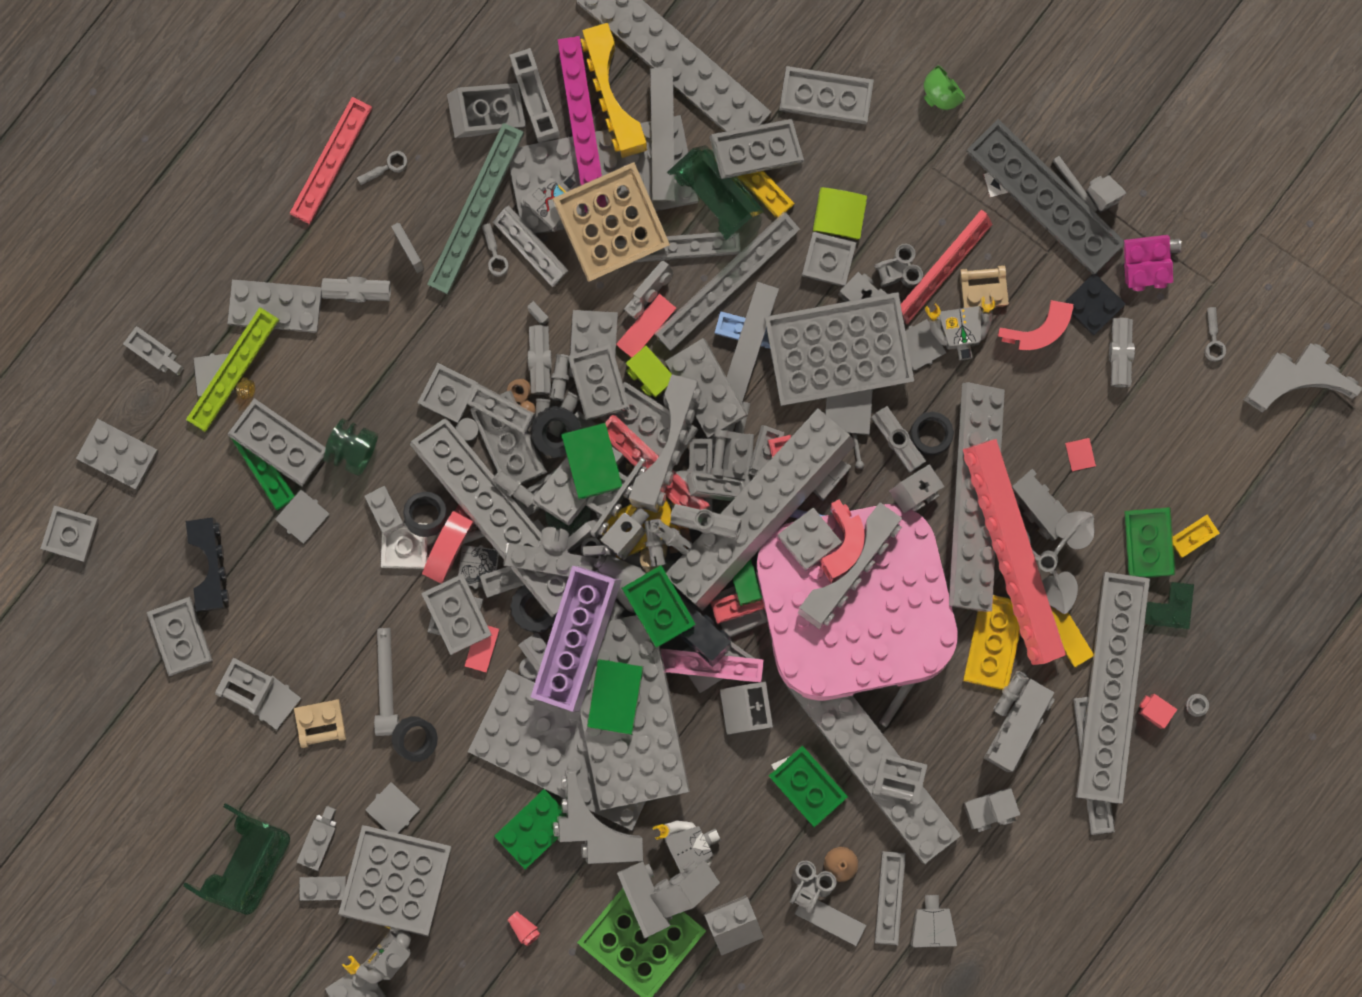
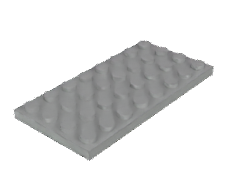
(557, 160)
(540, 744)
(651, 760)

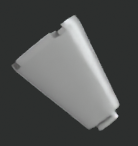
(620, 570)

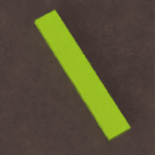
(232, 369)

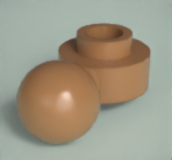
(523, 397)

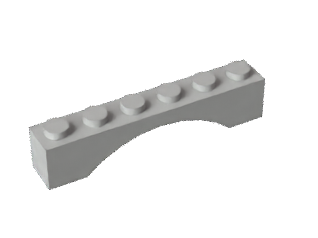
(650, 486)
(822, 602)

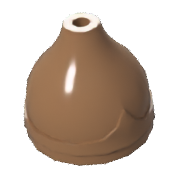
(841, 863)

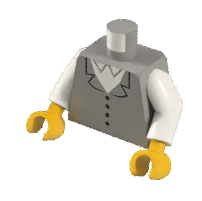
(688, 842)

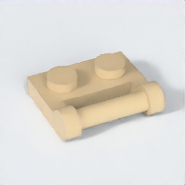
(972, 294)
(316, 716)

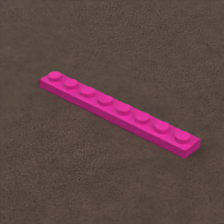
(580, 112)

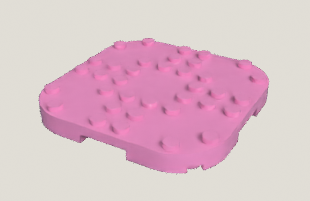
(884, 635)

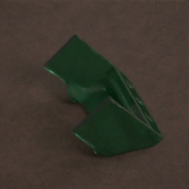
(724, 197)
(249, 867)

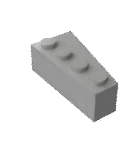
(1019, 726)

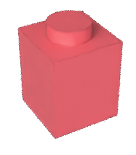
(1156, 710)

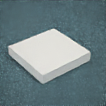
(404, 549)

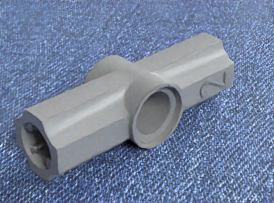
(356, 289)
(1121, 352)
(539, 360)
(890, 426)
(719, 524)

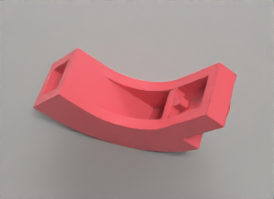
(1054, 325)
(448, 545)
(842, 561)

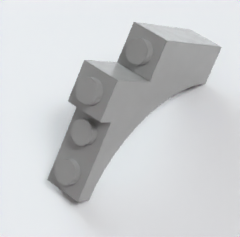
(1308, 371)
(579, 824)

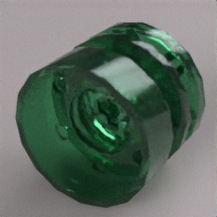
(353, 448)

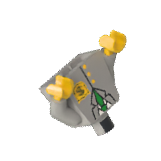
(961, 326)
(385, 959)

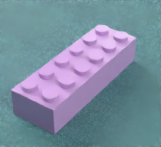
(575, 638)

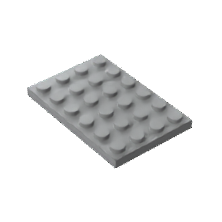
(839, 349)

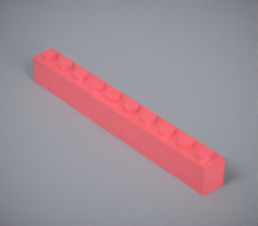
(1014, 552)

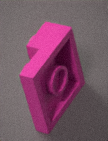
(1148, 262)

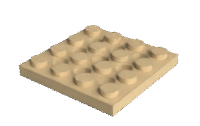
(634, 248)

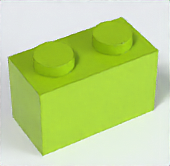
(649, 372)

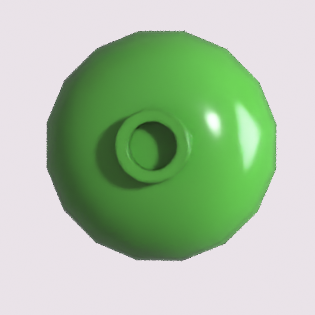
(942, 90)

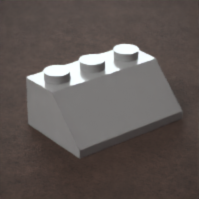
(638, 887)

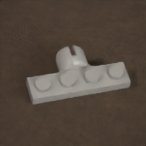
(700, 462)
(549, 556)

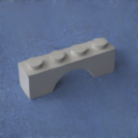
(534, 96)

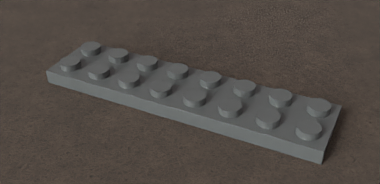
(1045, 196)

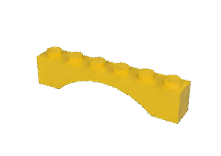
(628, 132)

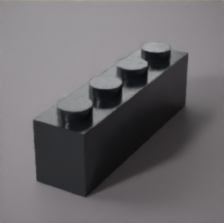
(703, 636)

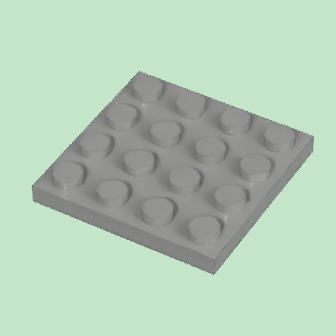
(395, 880)

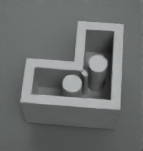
(992, 808)
(684, 889)

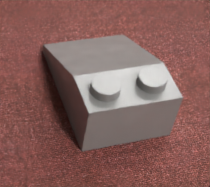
(485, 109)

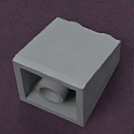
(733, 925)

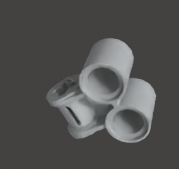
(897, 268)
(809, 888)

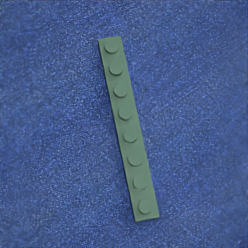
(475, 208)

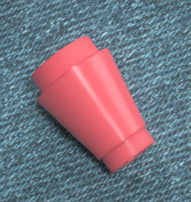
(523, 928)

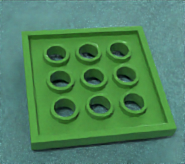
(643, 952)

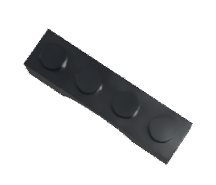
(210, 593)

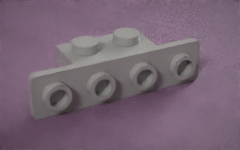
(609, 503)

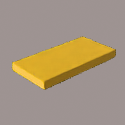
(993, 646)

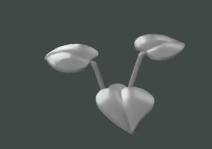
(1078, 531)

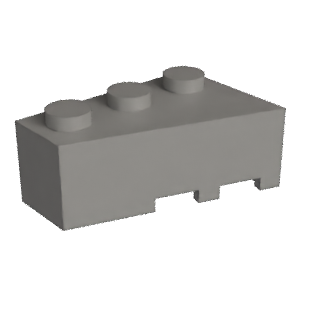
(1038, 505)

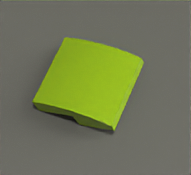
(840, 213)

